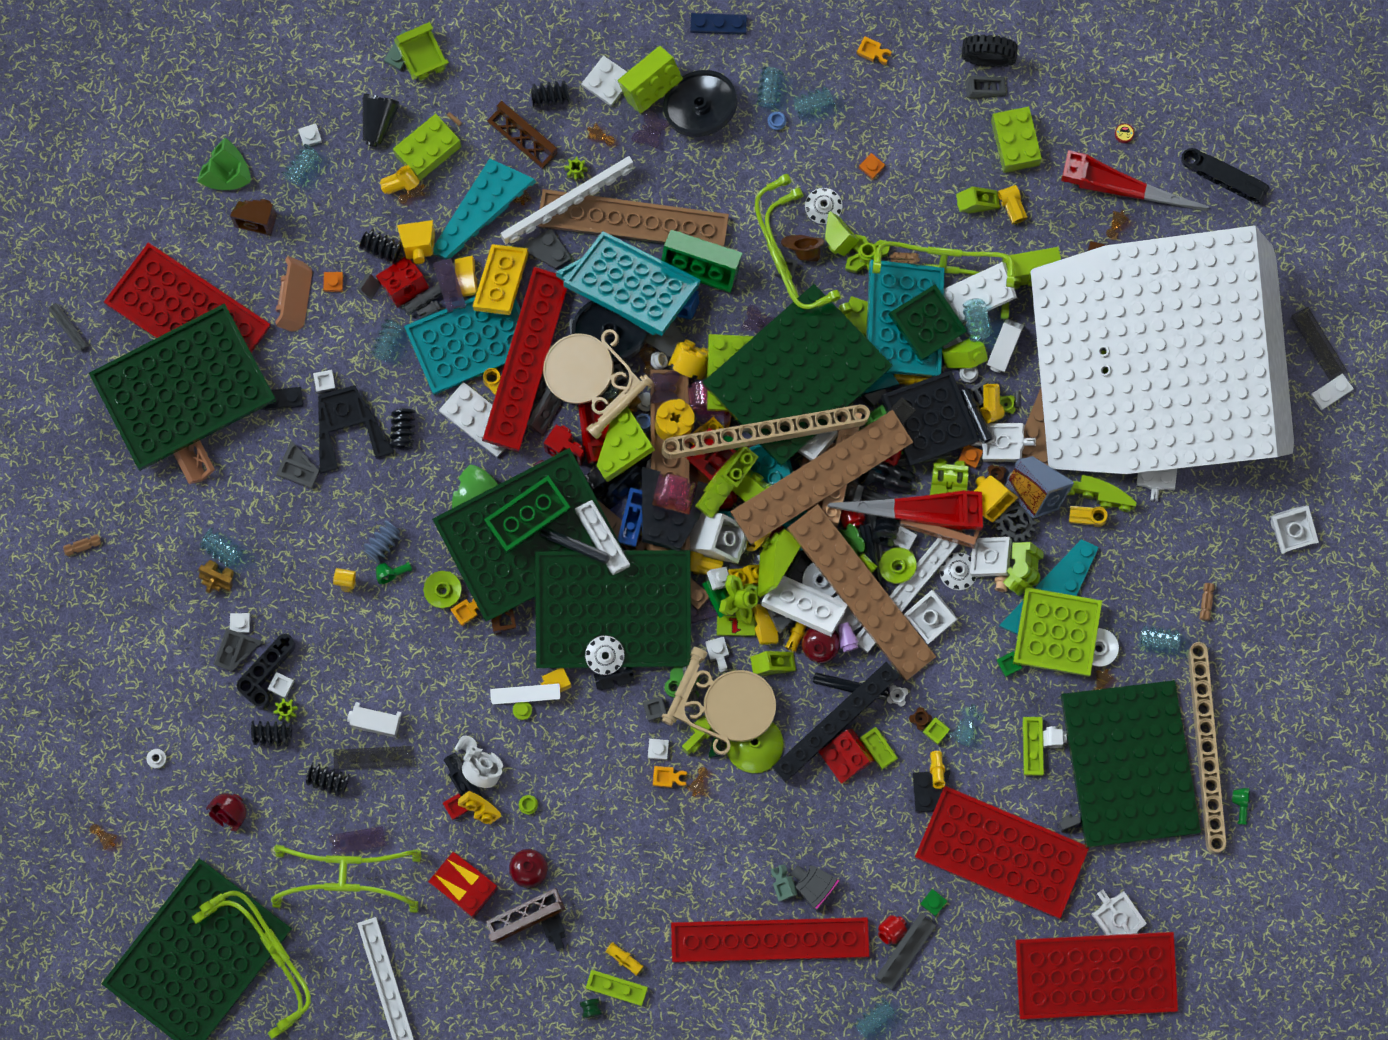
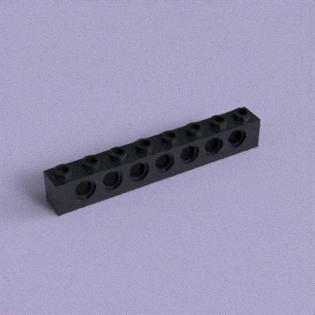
(835, 722)

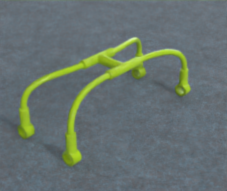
(776, 253)
(944, 253)
(341, 885)
(273, 946)

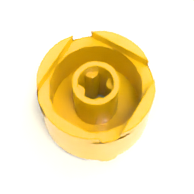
(689, 359)
(677, 411)

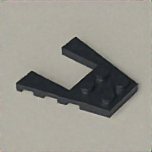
(342, 410)
(662, 525)

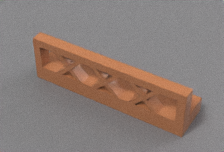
(192, 464)
(940, 532)

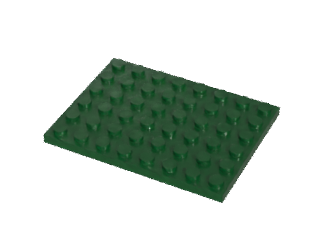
(796, 368)
(182, 387)
(508, 579)
(639, 607)
(1130, 764)
(188, 972)

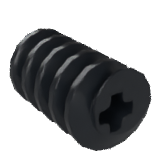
(550, 93)
(380, 246)
(401, 427)
(886, 531)
(271, 734)
(327, 780)

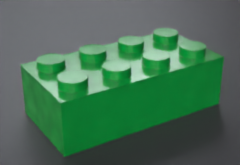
(702, 259)
(527, 514)

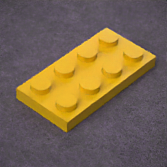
(500, 279)

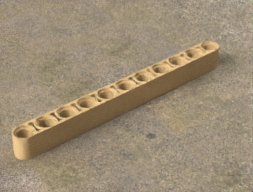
(772, 425)
(1206, 757)

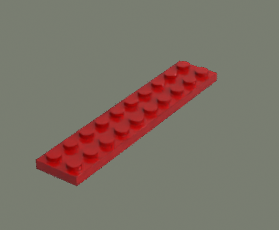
(525, 360)
(769, 940)

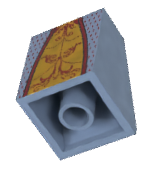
(1038, 486)

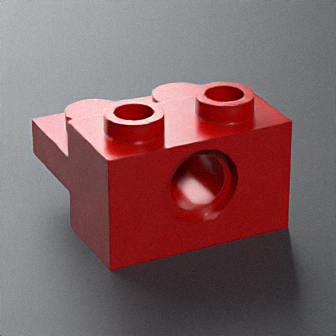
(402, 281)
(562, 439)
(713, 463)
(846, 755)

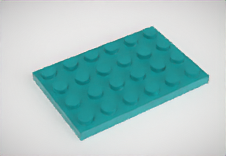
(632, 283)
(888, 291)
(461, 344)

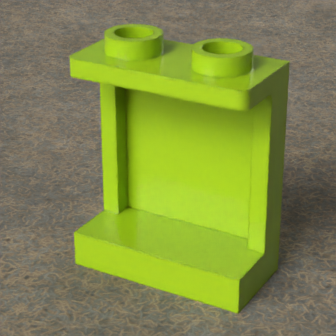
(421, 52)

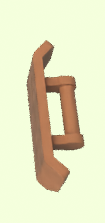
(294, 295)

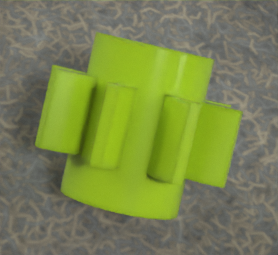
(574, 173)
(290, 712)

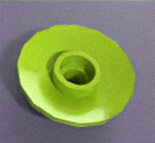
(894, 558)
(440, 580)

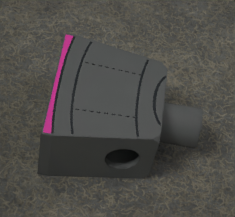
(814, 885)

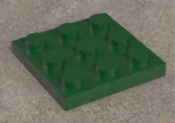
(927, 322)

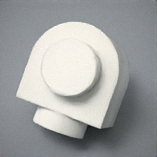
(1054, 737)

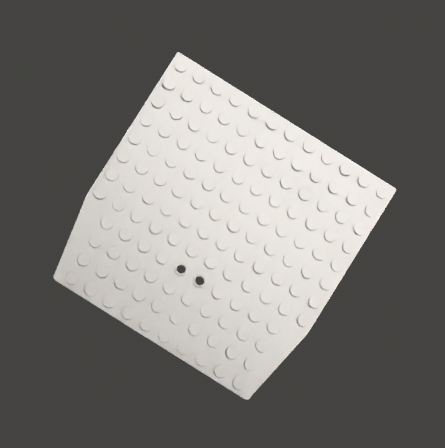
(1187, 355)

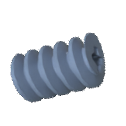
(381, 542)

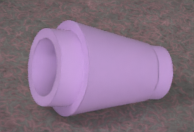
(847, 637)

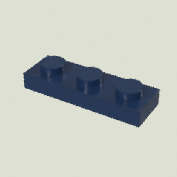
(718, 23)

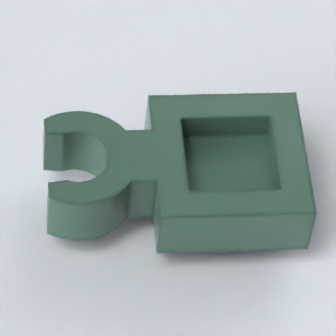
(784, 885)

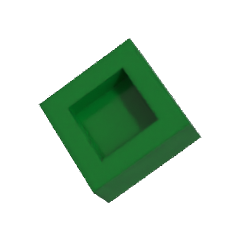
(1006, 664)
(933, 902)

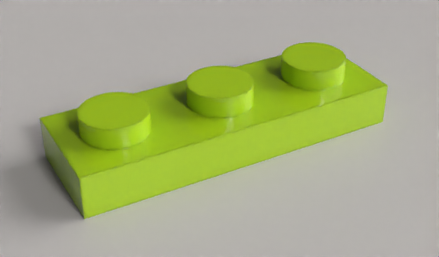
(1032, 746)
(616, 988)

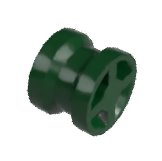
(590, 1008)

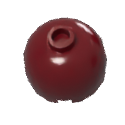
(819, 646)
(227, 809)
(528, 868)

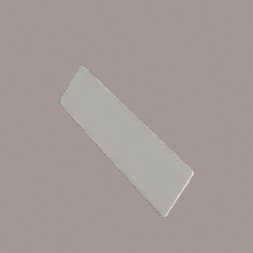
(525, 693)

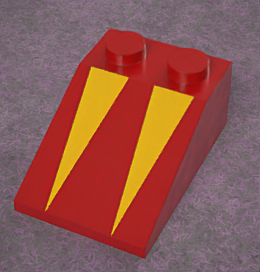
(463, 884)

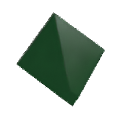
(712, 754)

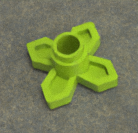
(865, 253)
(740, 599)

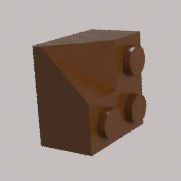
(254, 216)

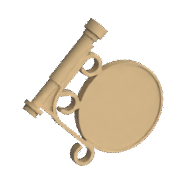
(581, 370)
(735, 705)

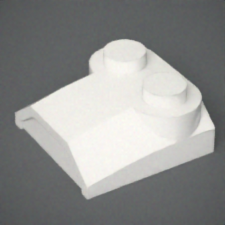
(1294, 528)
(931, 616)

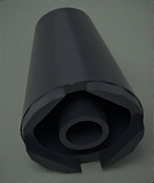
(377, 117)

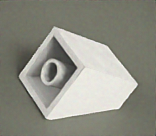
(717, 538)

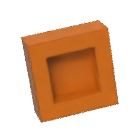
(871, 166)
(333, 282)
(971, 456)

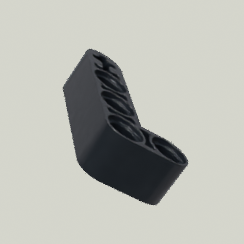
(269, 669)

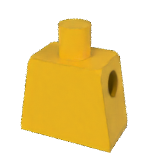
(417, 240)
(995, 497)

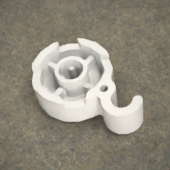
(479, 767)

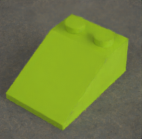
(775, 560)

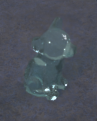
(965, 730)

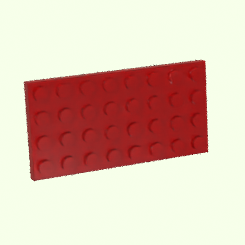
(165, 294)
(1002, 852)
(1096, 975)

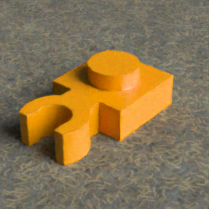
(871, 49)
(465, 611)
(665, 777)

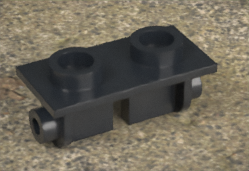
(621, 675)

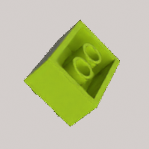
(650, 79)
(1016, 139)
(427, 147)
(1029, 260)

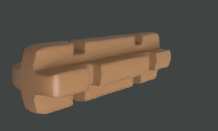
(909, 258)
(82, 545)
(1207, 600)

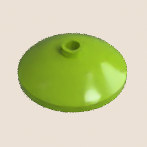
(757, 757)

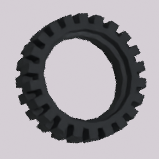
(989, 51)

